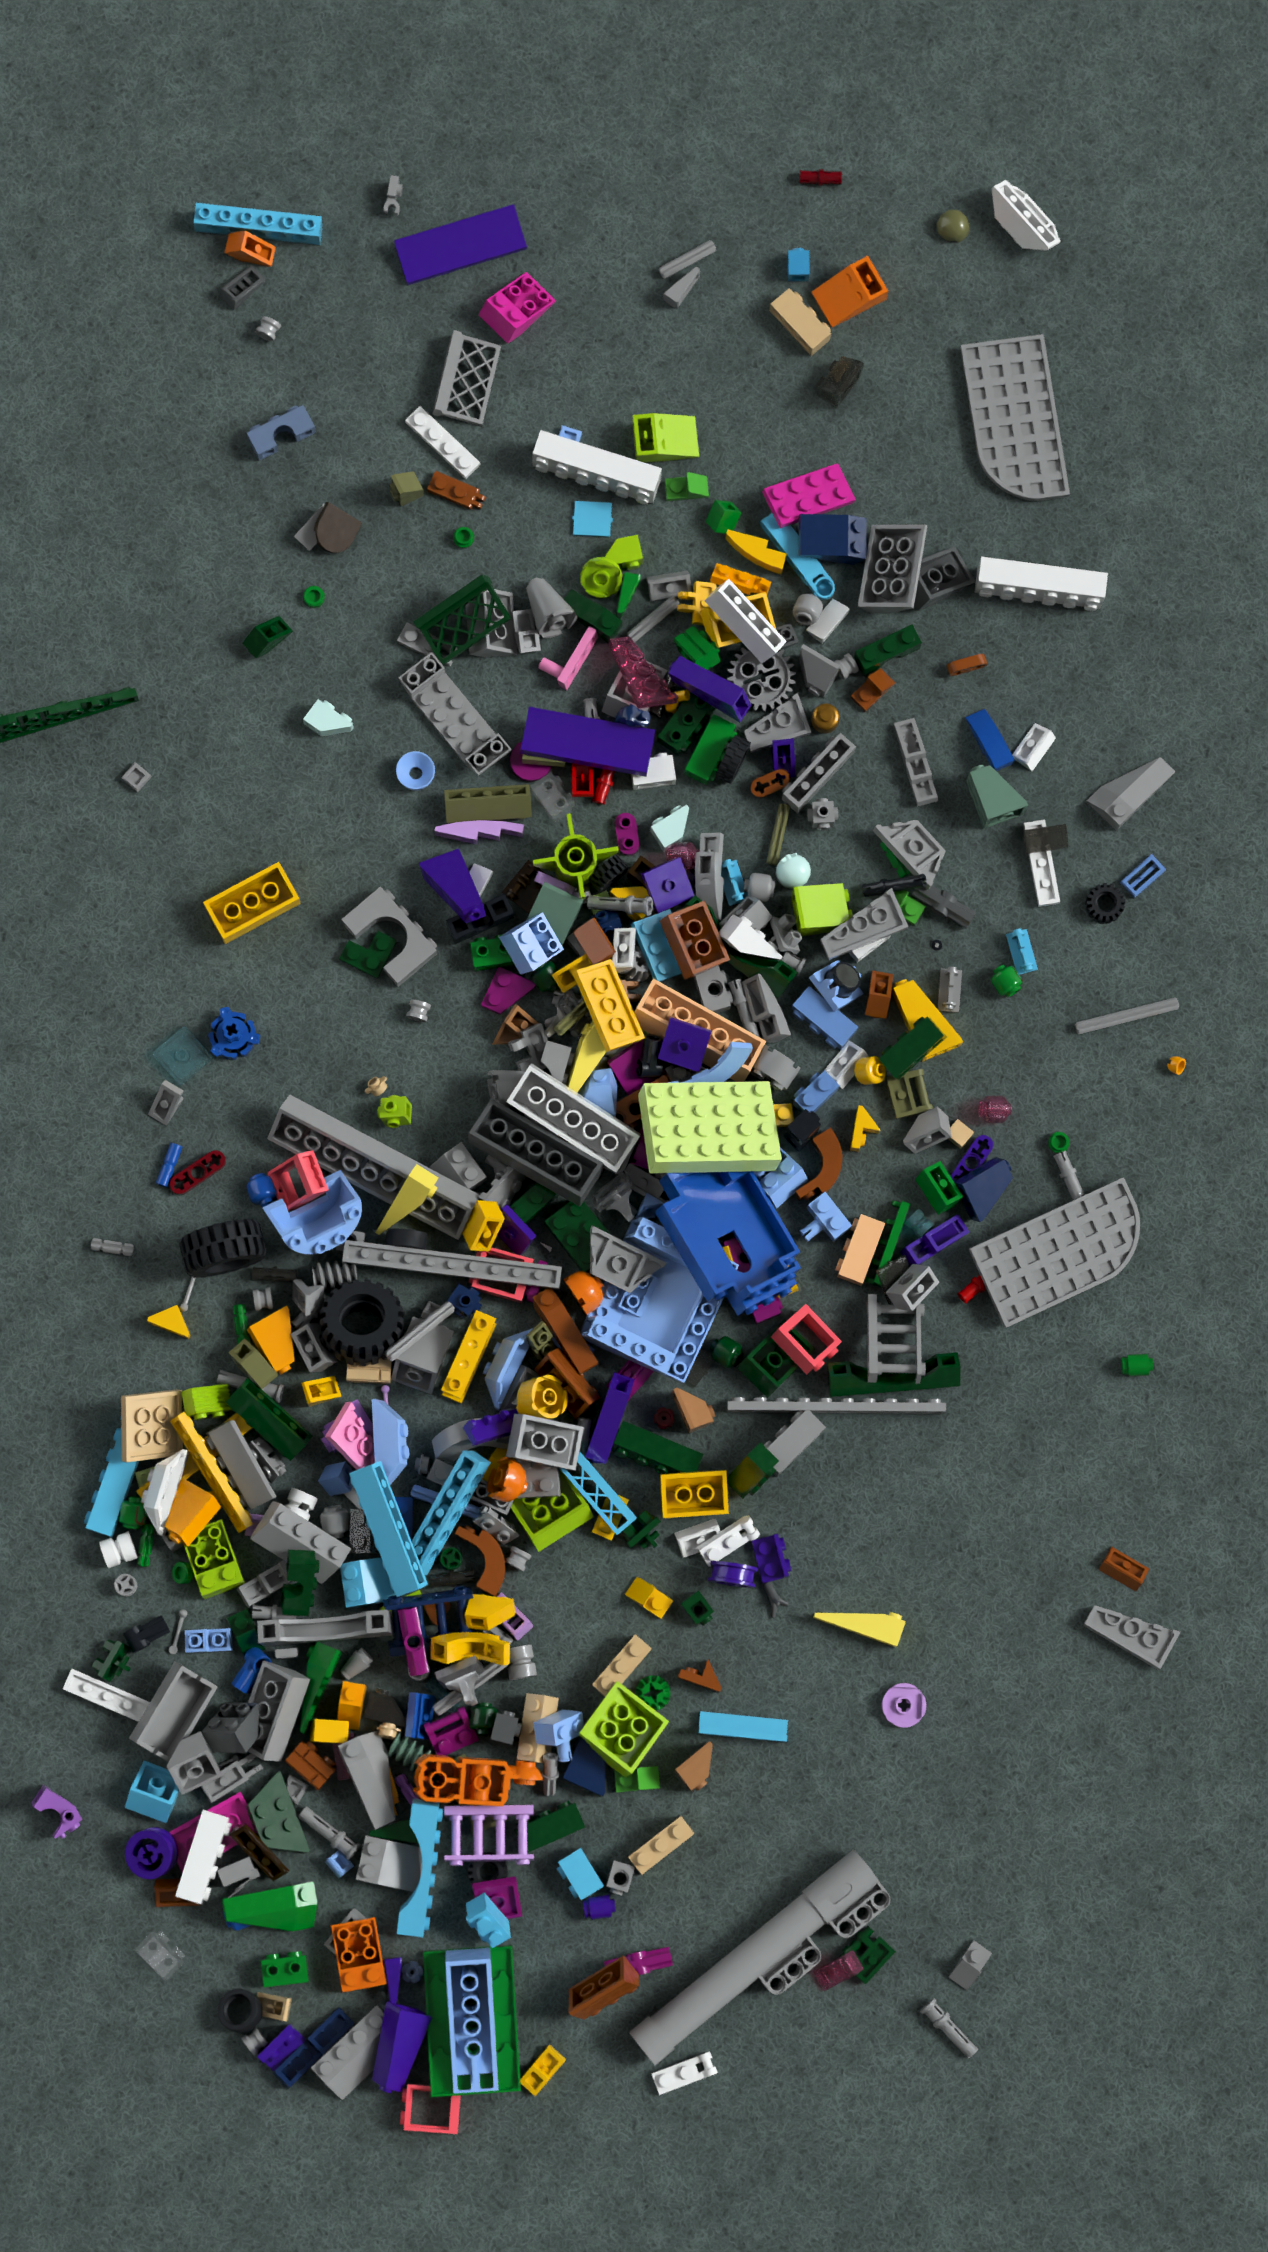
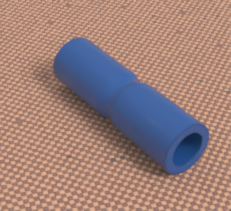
(169, 1163)

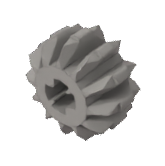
(640, 969)

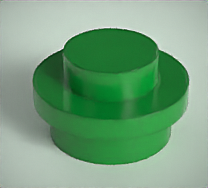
(463, 537)
(1058, 1142)

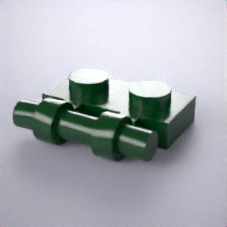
(873, 1958)

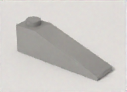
(1126, 794)
(370, 1773)

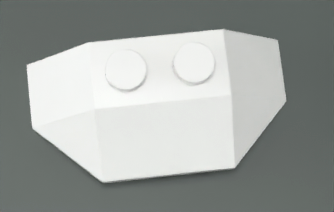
(1023, 218)
(163, 1488)

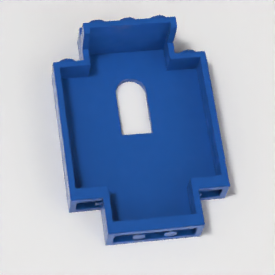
(718, 1203)

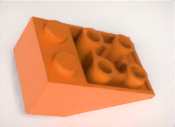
(850, 292)
(359, 1955)

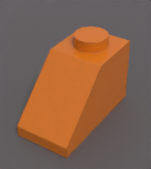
(249, 248)

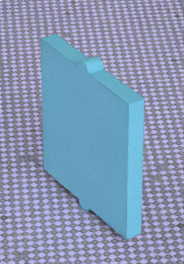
(592, 519)

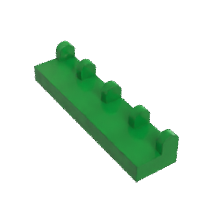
(892, 1240)

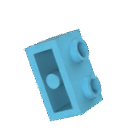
(580, 1874)
(487, 1920)

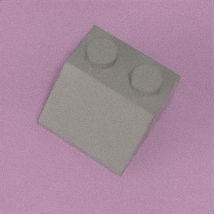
(460, 1167)
(193, 1763)

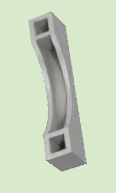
(299, 1631)

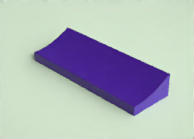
(460, 244)
(587, 741)

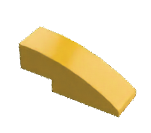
(756, 551)

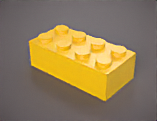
(251, 902)

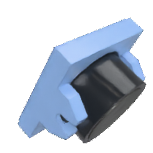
(838, 984)

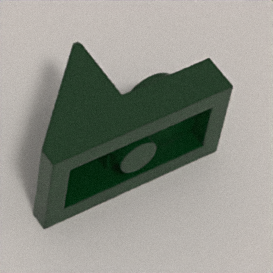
(245, 1631)

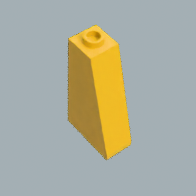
(914, 1005)

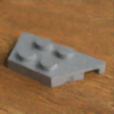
(913, 847)
(619, 1261)

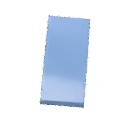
(208, 1640)

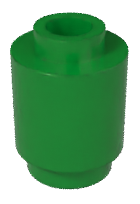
(1137, 1365)

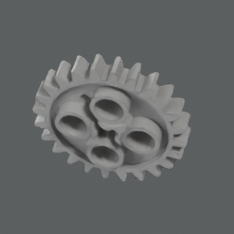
(767, 694)

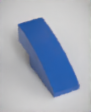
(990, 740)

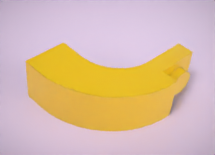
(462, 1645)

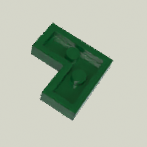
(369, 960)

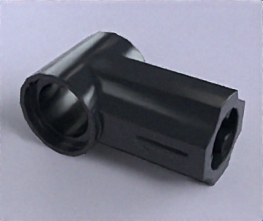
(649, 1063)
(141, 1636)

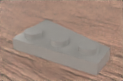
(783, 723)
(504, 1188)

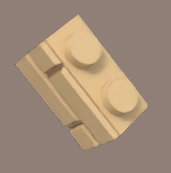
(377, 1373)

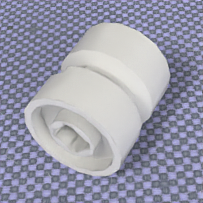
(302, 1500)
(117, 1550)

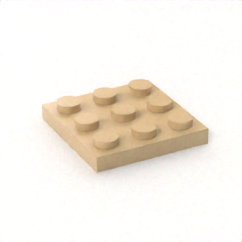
(148, 1427)

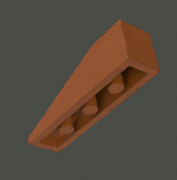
(564, 1330)

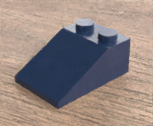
(833, 537)

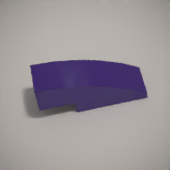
(935, 1241)

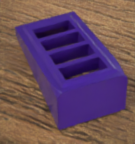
(393, 1971)

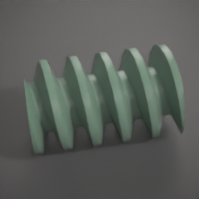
(406, 1751)

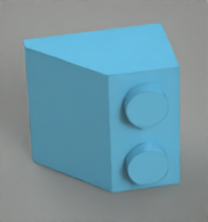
(365, 1582)
(153, 1792)

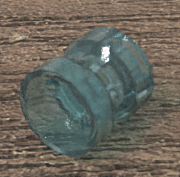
(919, 1223)

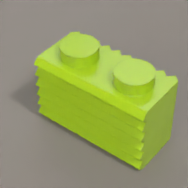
(206, 1401)

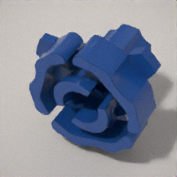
(230, 1021)

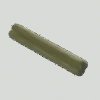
(778, 834)

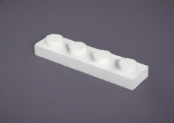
(442, 442)
(1043, 872)
(105, 1695)

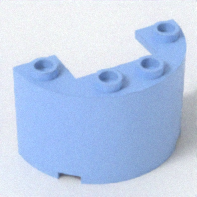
(321, 1222)

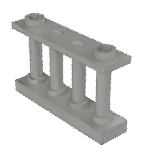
(875, 1348)

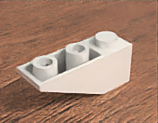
(742, 937)

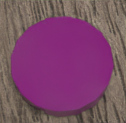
(526, 772)

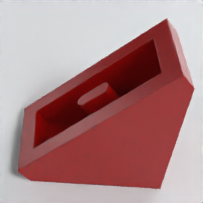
(582, 781)

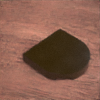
(335, 529)

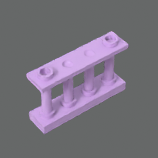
(478, 1815)

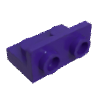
(770, 1558)
(281, 2047)

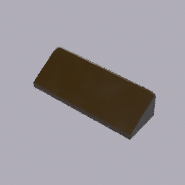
(258, 1851)

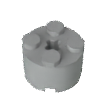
(774, 1068)

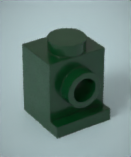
(694, 1601)

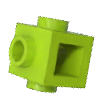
(395, 1111)

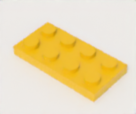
(608, 1005)

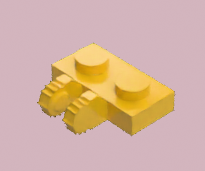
(700, 592)

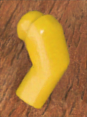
(683, 695)

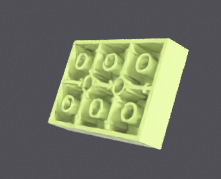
(709, 1127)

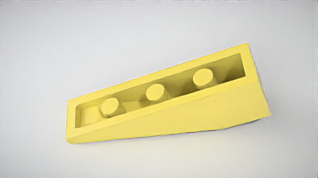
(587, 1056)
(413, 1193)
(874, 1626)

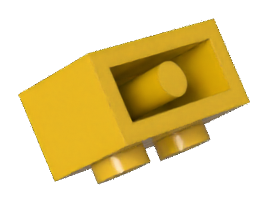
(483, 1225)

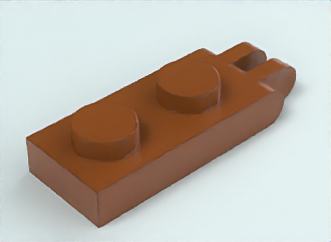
(455, 491)

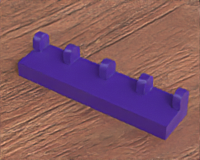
(490, 1427)

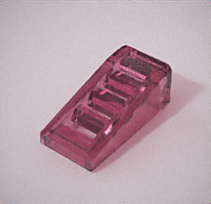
(850, 1965)

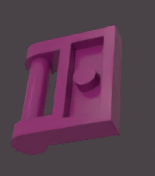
(453, 1737)

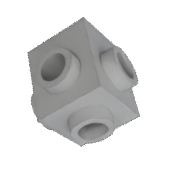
(820, 821)

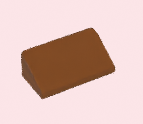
(594, 942)
(1124, 1569)
(165, 1894)

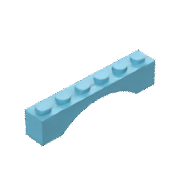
(413, 1912)

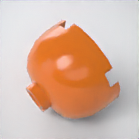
(585, 1290)
(507, 1481)

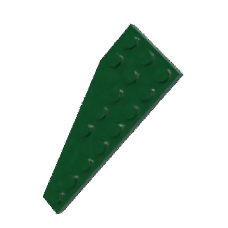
(43, 718)

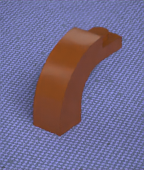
(831, 1157)
(494, 1559)

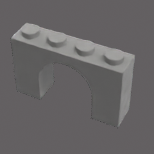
(379, 908)

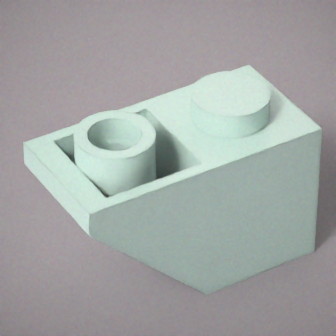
(326, 721)
(671, 828)

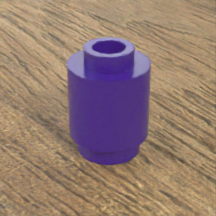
(599, 1907)

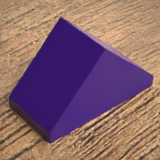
(783, 756)

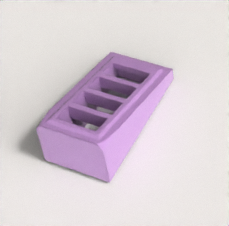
(522, 1629)

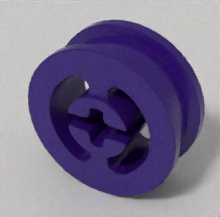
(732, 1574)
(163, 1848)

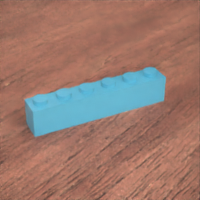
(113, 1490)
(388, 1529)

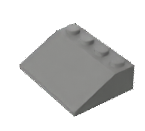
(892, 568)

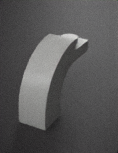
(453, 1440)

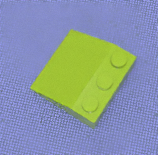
(552, 1517)
(623, 1729)

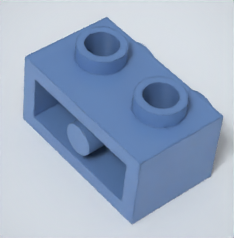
(817, 1093)

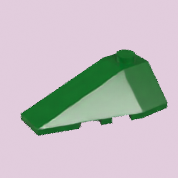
(319, 1670)
(281, 1908)

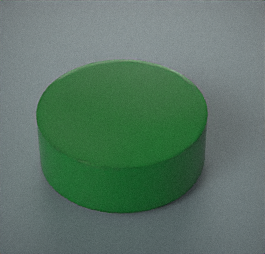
(314, 596)
(182, 1572)

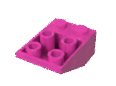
(516, 307)

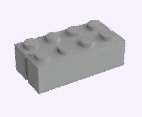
(173, 1711)

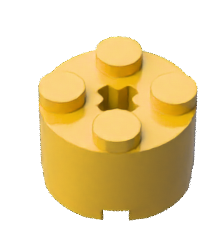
(542, 1397)

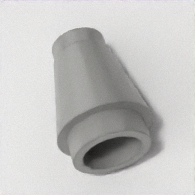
(357, 1663)

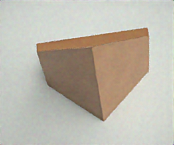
(514, 1023)

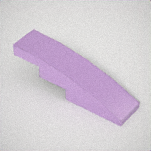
(471, 830)

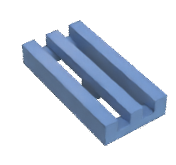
(1129, 888)

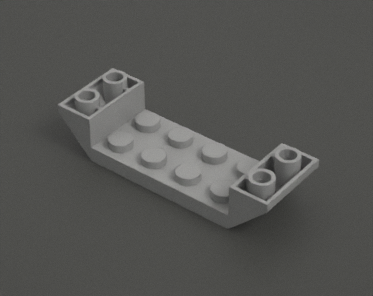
(453, 715)

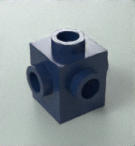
(608, 922)
(461, 1294)

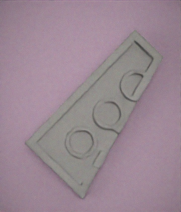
(874, 922)
(1141, 1639)

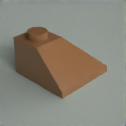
(693, 1410)
(696, 1768)

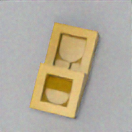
(601, 1527)
(542, 2070)

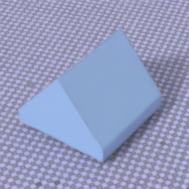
(648, 1207)
(339, 1864)

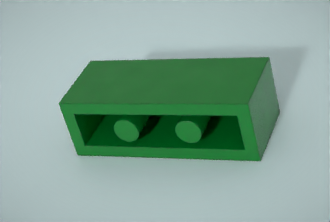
(710, 750)

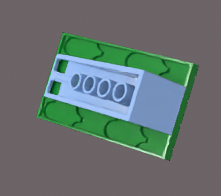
(472, 2021)

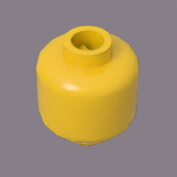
(870, 1070)

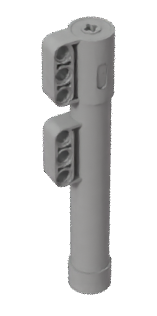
(768, 1953)

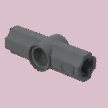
(945, 905)

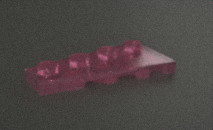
(639, 675)

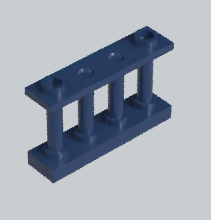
(395, 1603)

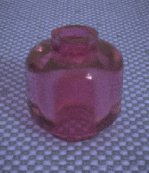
(685, 851)
(994, 1109)

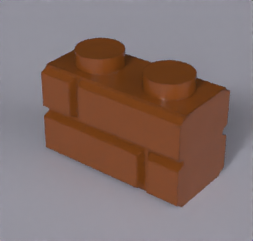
(310, 1764)

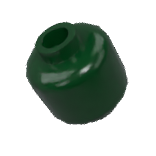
(543, 977)
(726, 1352)
(482, 1718)

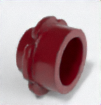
(668, 1413)

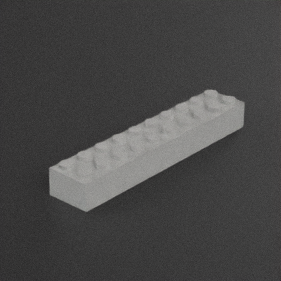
(368, 1163)

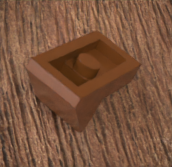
(873, 689)
(707, 1680)

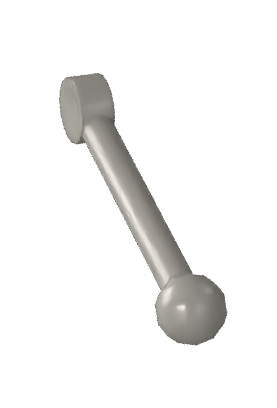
(184, 1307)
(173, 1649)

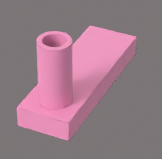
(567, 674)

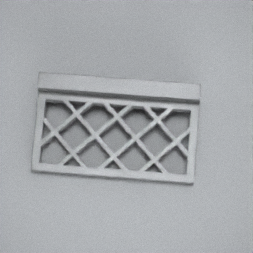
(448, 378)

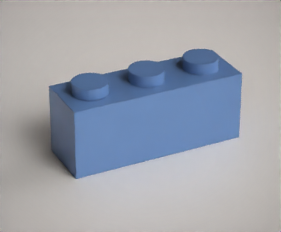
(823, 1019)

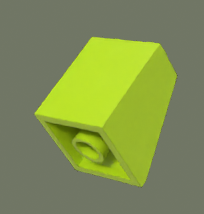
(820, 908)

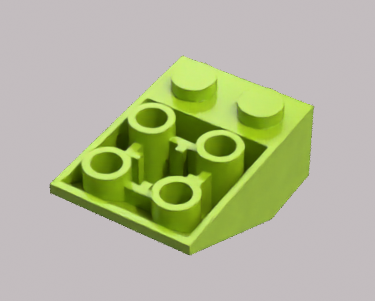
(664, 437)
(214, 1561)

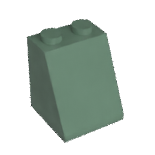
(994, 796)
(559, 909)

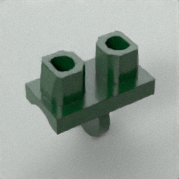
(649, 1523)
(114, 1662)

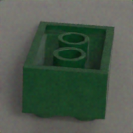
(768, 1363)

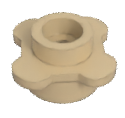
(376, 1086)
(388, 1731)

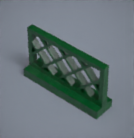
(457, 602)

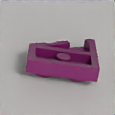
(505, 991)

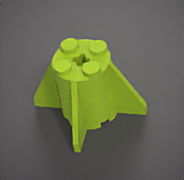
(575, 848)

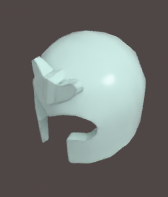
(793, 871)

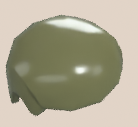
(953, 226)

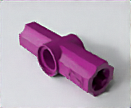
(411, 1627)
(645, 1961)

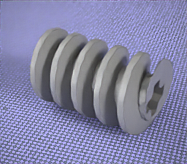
(333, 1275)

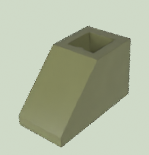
(405, 488)
(252, 1364)

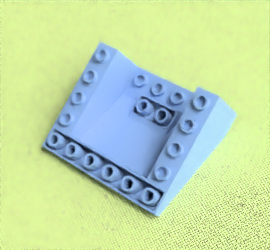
(662, 1318)

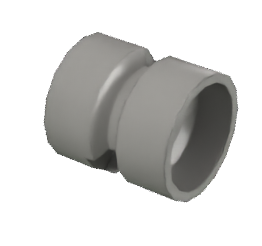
(521, 1663)

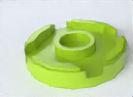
(601, 577)

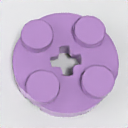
(894, 1713)

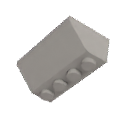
(240, 1464)
(285, 1530)
(280, 1696)
(352, 2056)

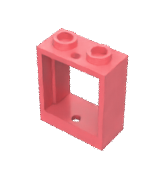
(310, 1176)
(519, 1293)
(795, 1350)
(405, 2116)

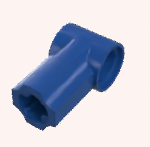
(248, 1673)

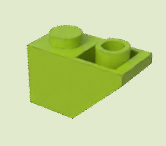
(626, 552)

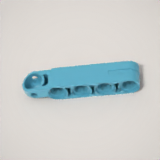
(807, 568)

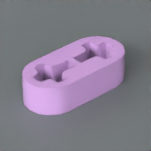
(542, 877)

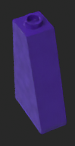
(710, 688)
(454, 884)
(609, 1418)
(398, 2045)

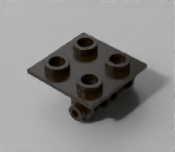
(523, 888)

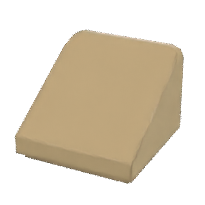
(960, 1133)

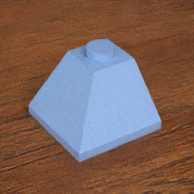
(601, 1090)

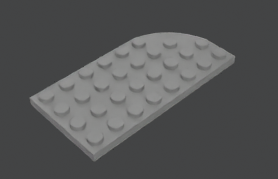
(1015, 417)
(1059, 1252)

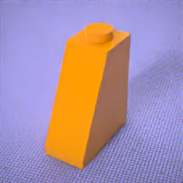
(274, 1339)
(190, 1512)
(351, 1704)

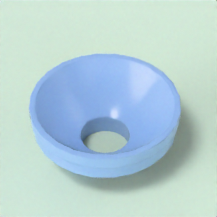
(415, 760)

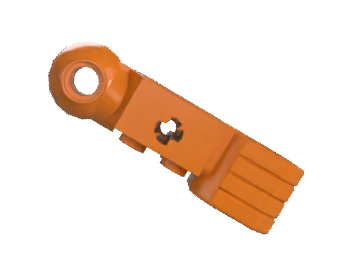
(470, 1779)

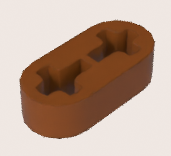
(966, 664)
(772, 787)

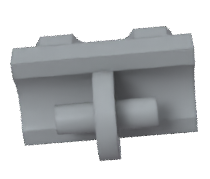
(784, 936)

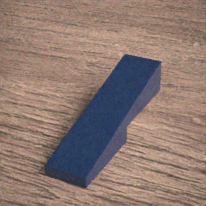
(313, 2048)

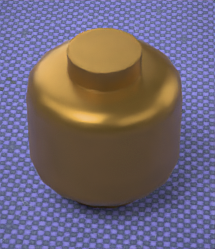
(825, 718)

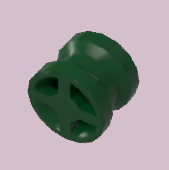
(452, 1555)

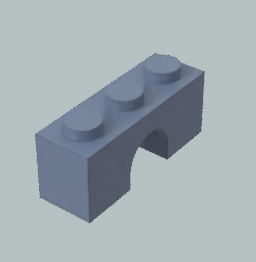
(294, 421)

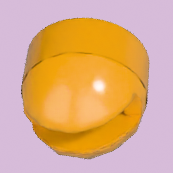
(1177, 1065)

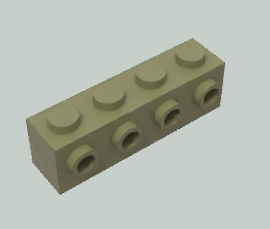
(488, 803)

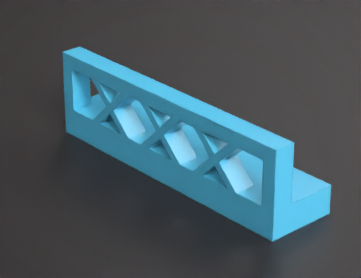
(608, 1492)
(743, 1726)

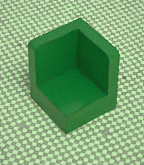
(723, 516)

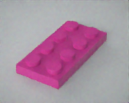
(808, 494)
(232, 1808)

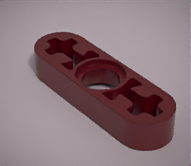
(180, 1176)

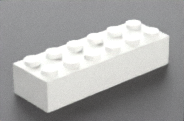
(596, 467)
(1041, 583)
(573, 1117)

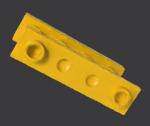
(468, 1356)

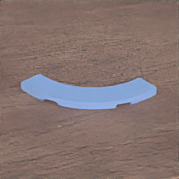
(727, 1064)

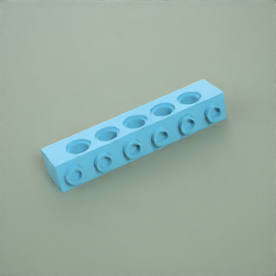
(261, 223)
(448, 1507)

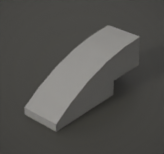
(765, 1009)

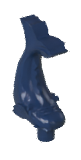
(633, 716)

